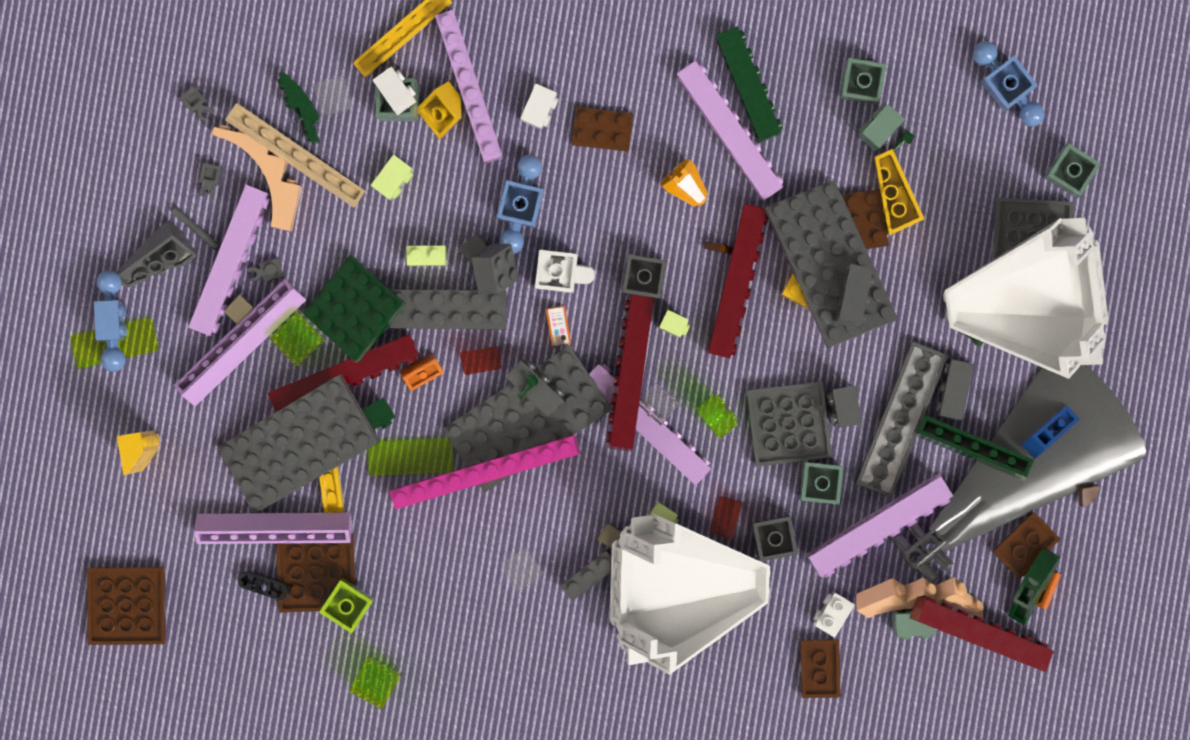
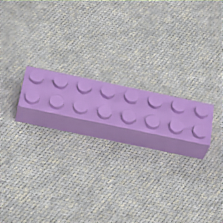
(878, 525)

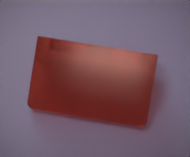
(481, 360)
(725, 517)

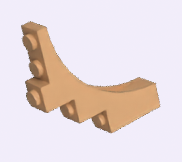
(284, 194)
(895, 596)

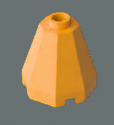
(686, 184)

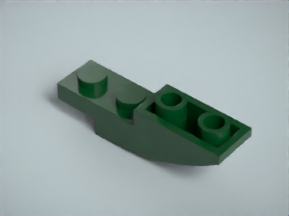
(298, 100)
(1033, 585)

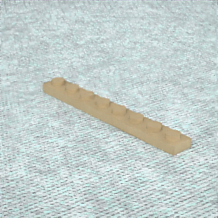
(295, 155)

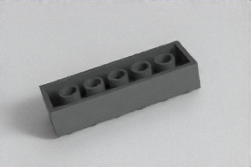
(451, 310)

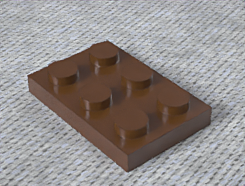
(602, 129)
(868, 217)
(1024, 544)
(820, 668)

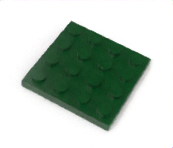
(354, 308)

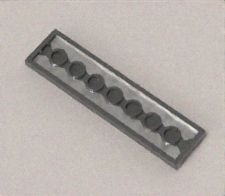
(901, 419)

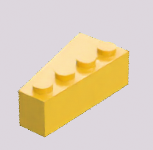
(896, 195)

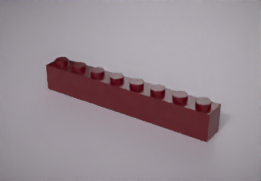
(737, 280)
(371, 365)
(630, 373)
(981, 634)

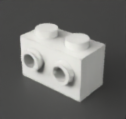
(394, 90)
(539, 106)
(833, 613)

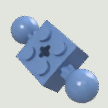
(995, 83)
(529, 168)
(109, 320)

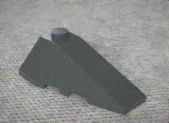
(160, 252)

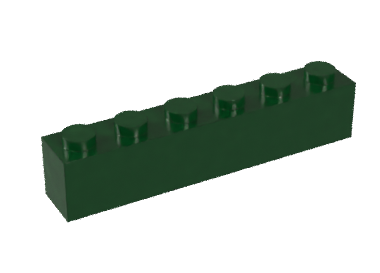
(748, 84)
(975, 448)

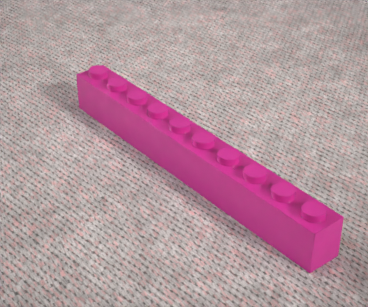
(485, 471)

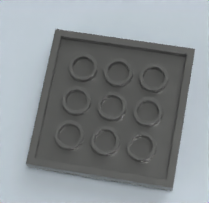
(1022, 218)
(789, 423)

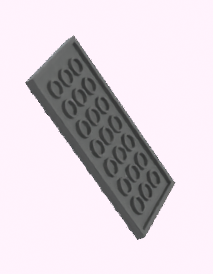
(819, 247)
(513, 424)
(298, 444)

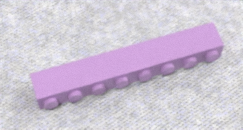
(469, 86)
(729, 130)
(229, 261)
(239, 342)
(658, 435)
(273, 528)

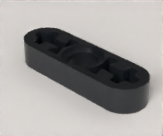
(272, 583)

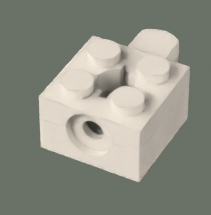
(560, 272)

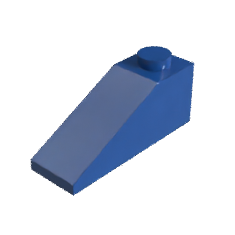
(1050, 432)

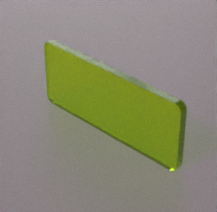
(140, 340)
(410, 457)

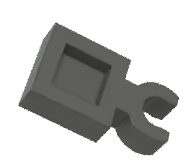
(194, 102)
(210, 176)
(269, 270)

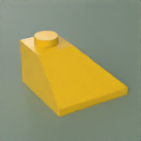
(441, 109)

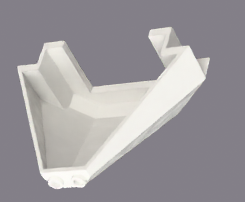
(1038, 299)
(678, 591)

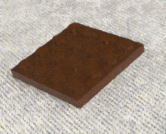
(313, 572)
(126, 605)

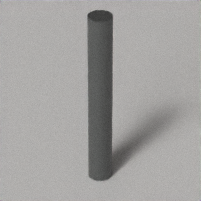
(195, 228)

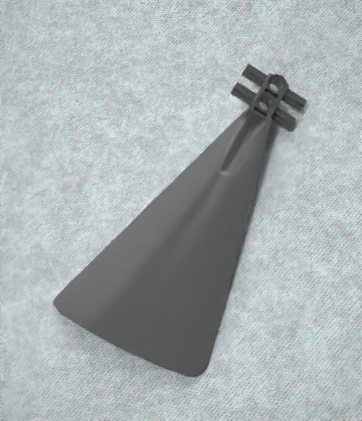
(1089, 451)

